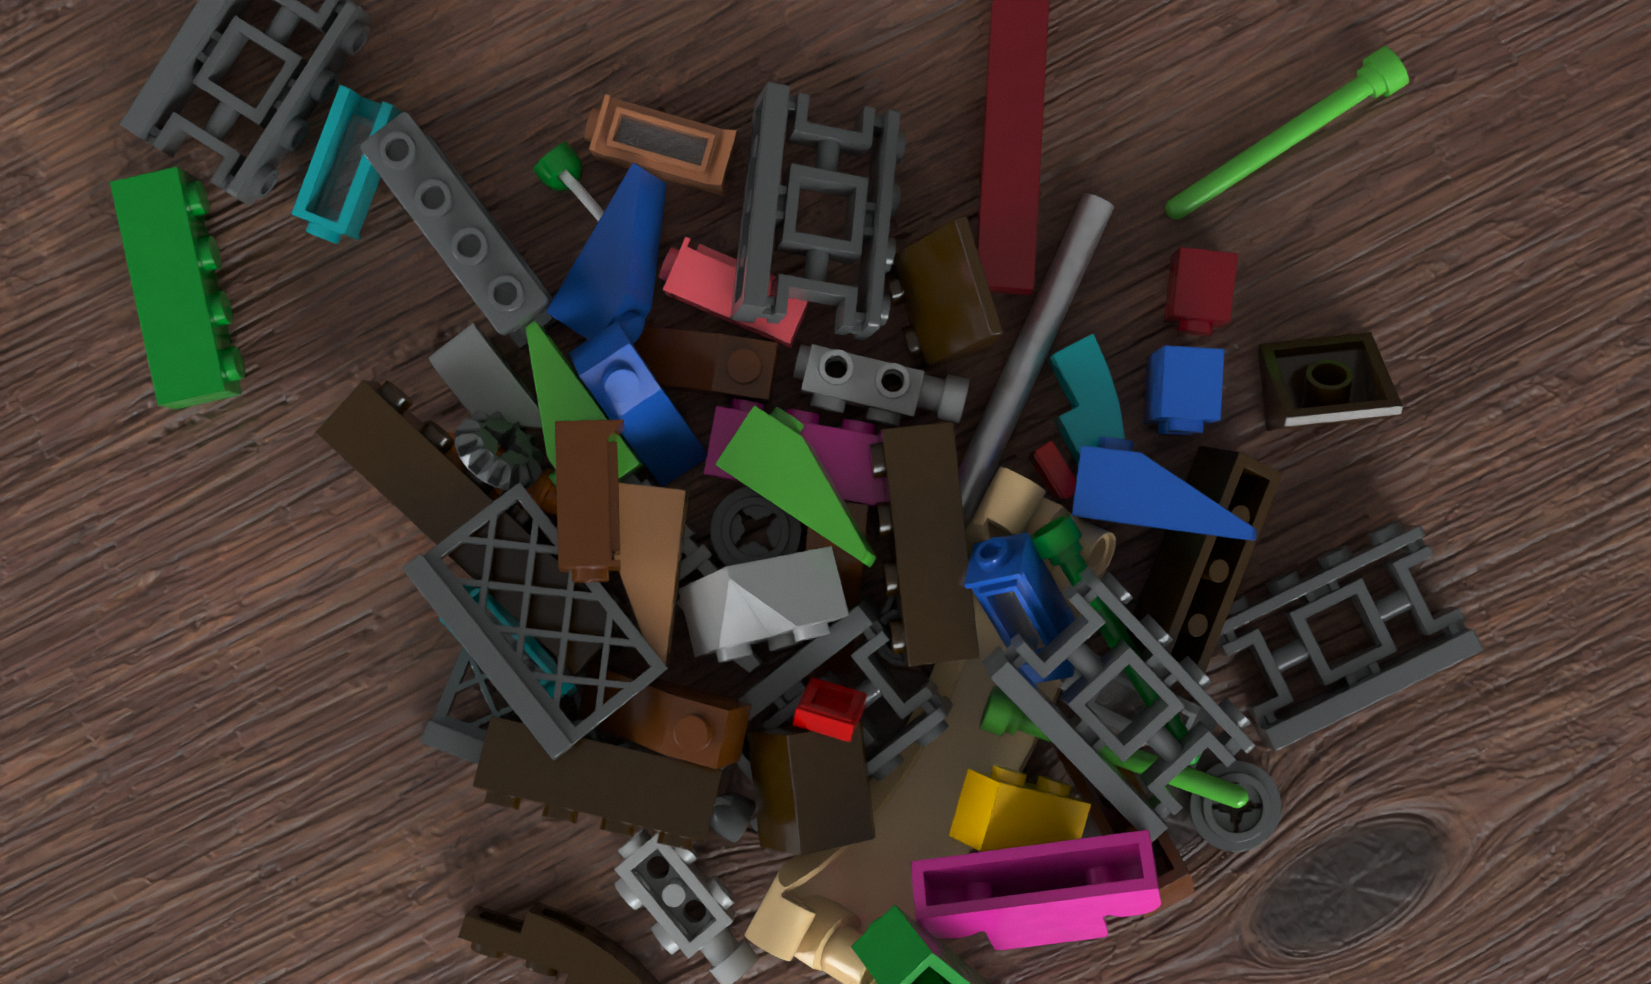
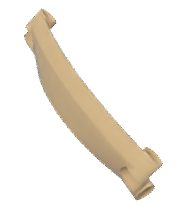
(833, 895)

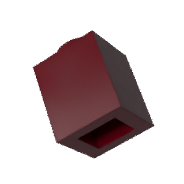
(1200, 290)

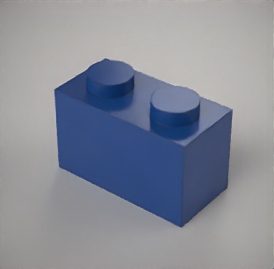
(1183, 389)

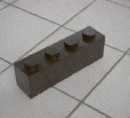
(926, 544)
(1200, 573)
(599, 781)

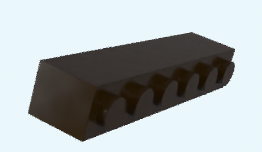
(440, 494)

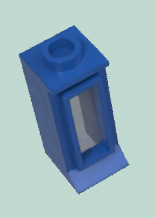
(1019, 596)

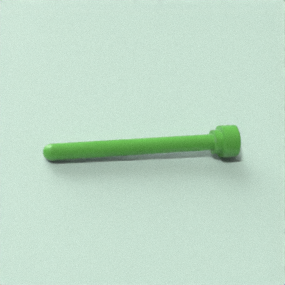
(1379, 75)
(1004, 715)

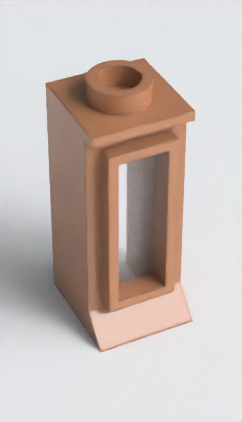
(661, 144)

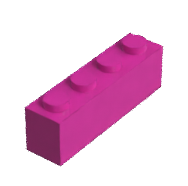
(841, 450)

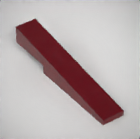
(1012, 144)

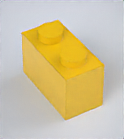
(1010, 813)

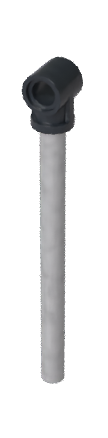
(1023, 365)

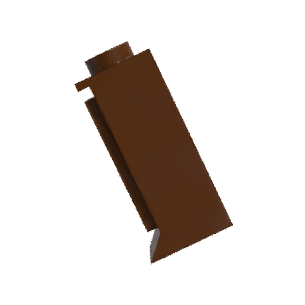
(588, 498)

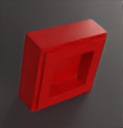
(1053, 471)
(830, 709)

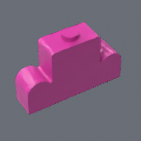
(1037, 890)

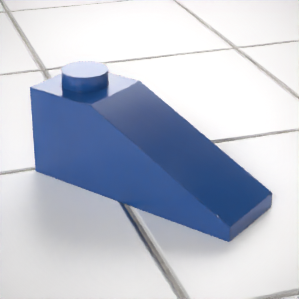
(618, 263)
(631, 392)
(1138, 491)

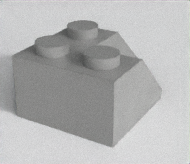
(764, 601)

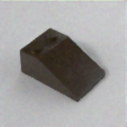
(944, 296)

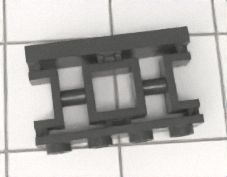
(202, 58)
(774, 205)
(460, 228)
(1362, 678)
(788, 682)
(1087, 734)

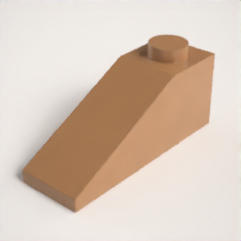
(652, 558)

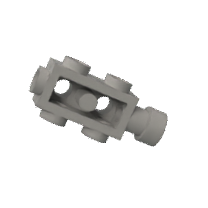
(863, 387)
(666, 901)

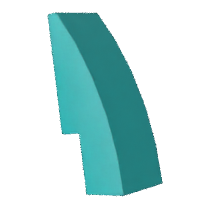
(1091, 394)

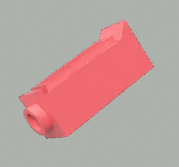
(706, 283)

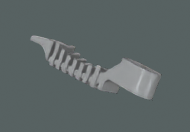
(489, 384)

